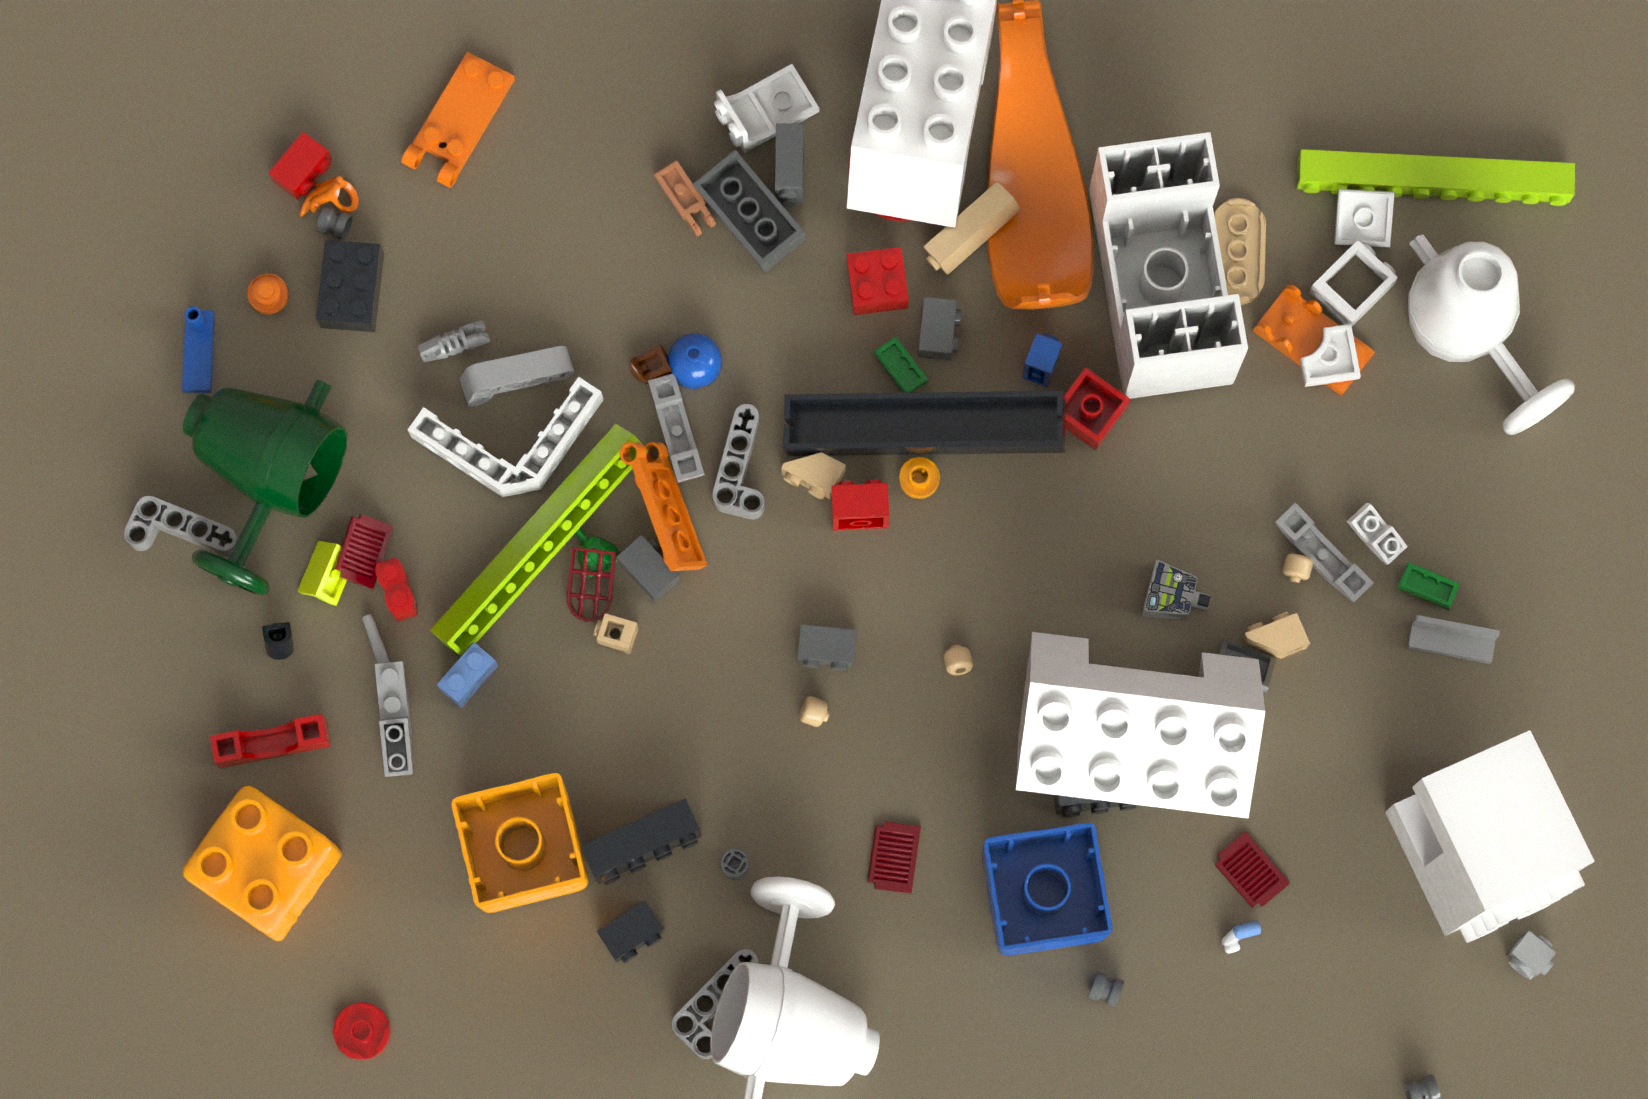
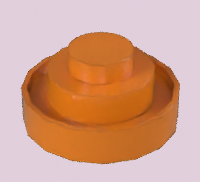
(268, 294)

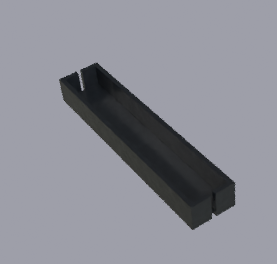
(925, 423)

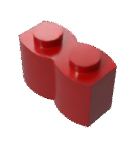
(396, 587)

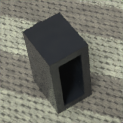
(631, 932)

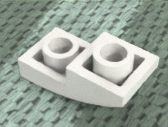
(1376, 534)

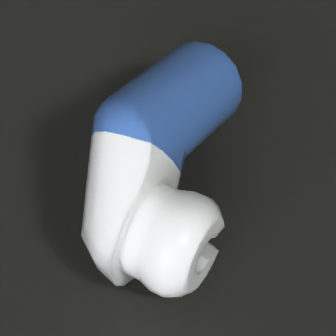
(1239, 932)

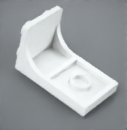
(756, 110)

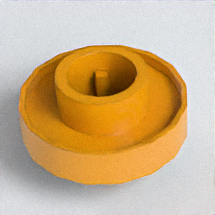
(919, 478)

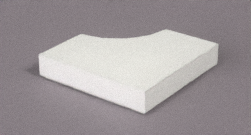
(1333, 360)

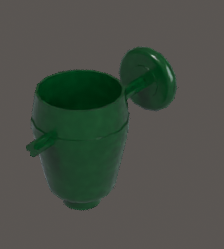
(264, 453)

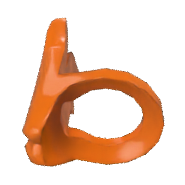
(327, 192)

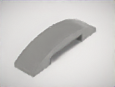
(676, 428)
(1325, 556)

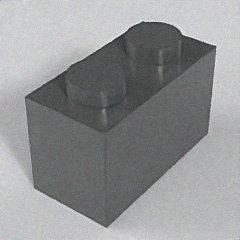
(937, 328)
(648, 568)
(826, 647)

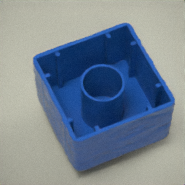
(1046, 889)

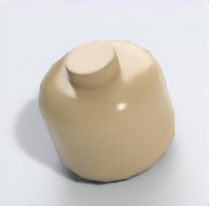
(1297, 567)
(958, 660)
(814, 711)

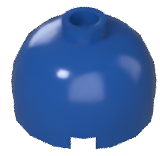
(695, 360)

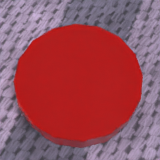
(361, 1031)

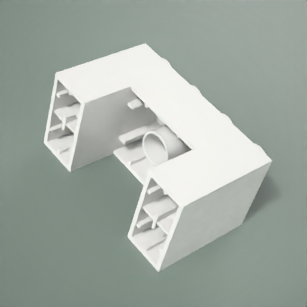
(919, 108)
(1165, 266)
(1140, 731)
(1491, 838)

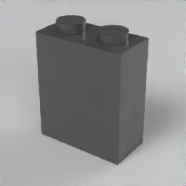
(789, 163)

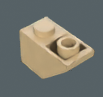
(814, 472)
(1278, 638)

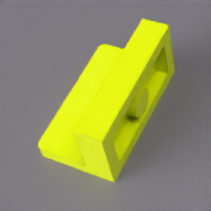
(321, 577)

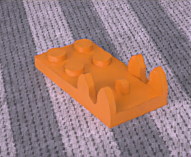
(1297, 328)

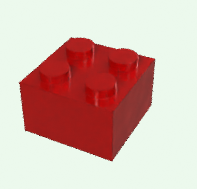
(877, 281)
(1093, 408)
(860, 505)

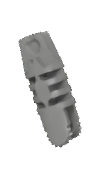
(454, 342)

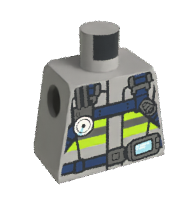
(1172, 593)

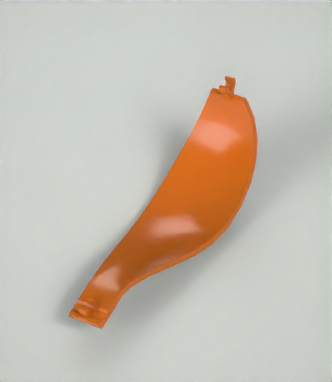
(1048, 246)

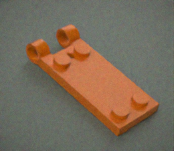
(460, 116)
(665, 506)

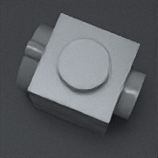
(1531, 955)

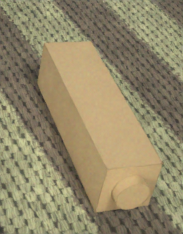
(972, 228)

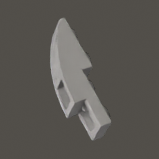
(394, 718)

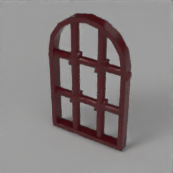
(597, 574)

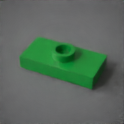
(900, 366)
(1428, 586)

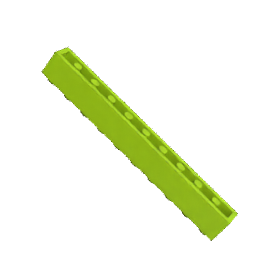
(1437, 176)
(536, 543)

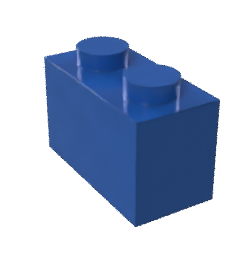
(1042, 359)

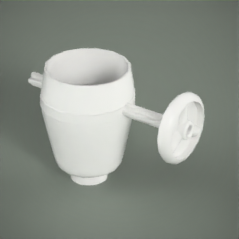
(1466, 309)
(782, 1023)

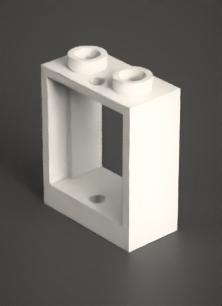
(1335, 303)

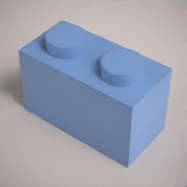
(467, 675)

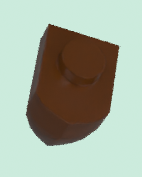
(650, 364)

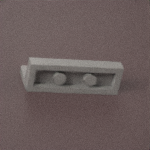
(1452, 639)

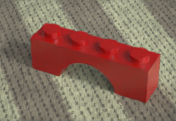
(252, 746)

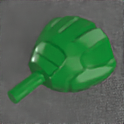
(599, 544)

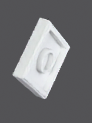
(1364, 217)

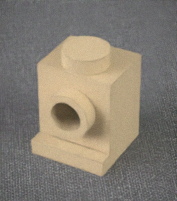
(610, 623)

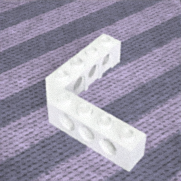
(533, 468)

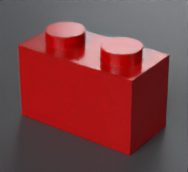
(301, 166)

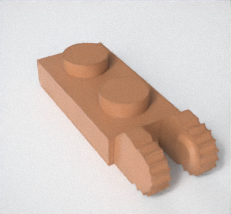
(683, 196)

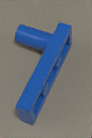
(198, 350)

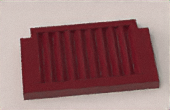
(363, 549)
(894, 857)
(1251, 871)

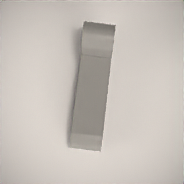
(513, 373)
(740, 459)
(185, 531)
(701, 1018)

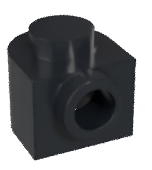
(278, 640)

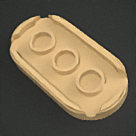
(1242, 247)

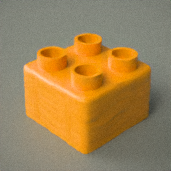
(520, 843)
(262, 862)

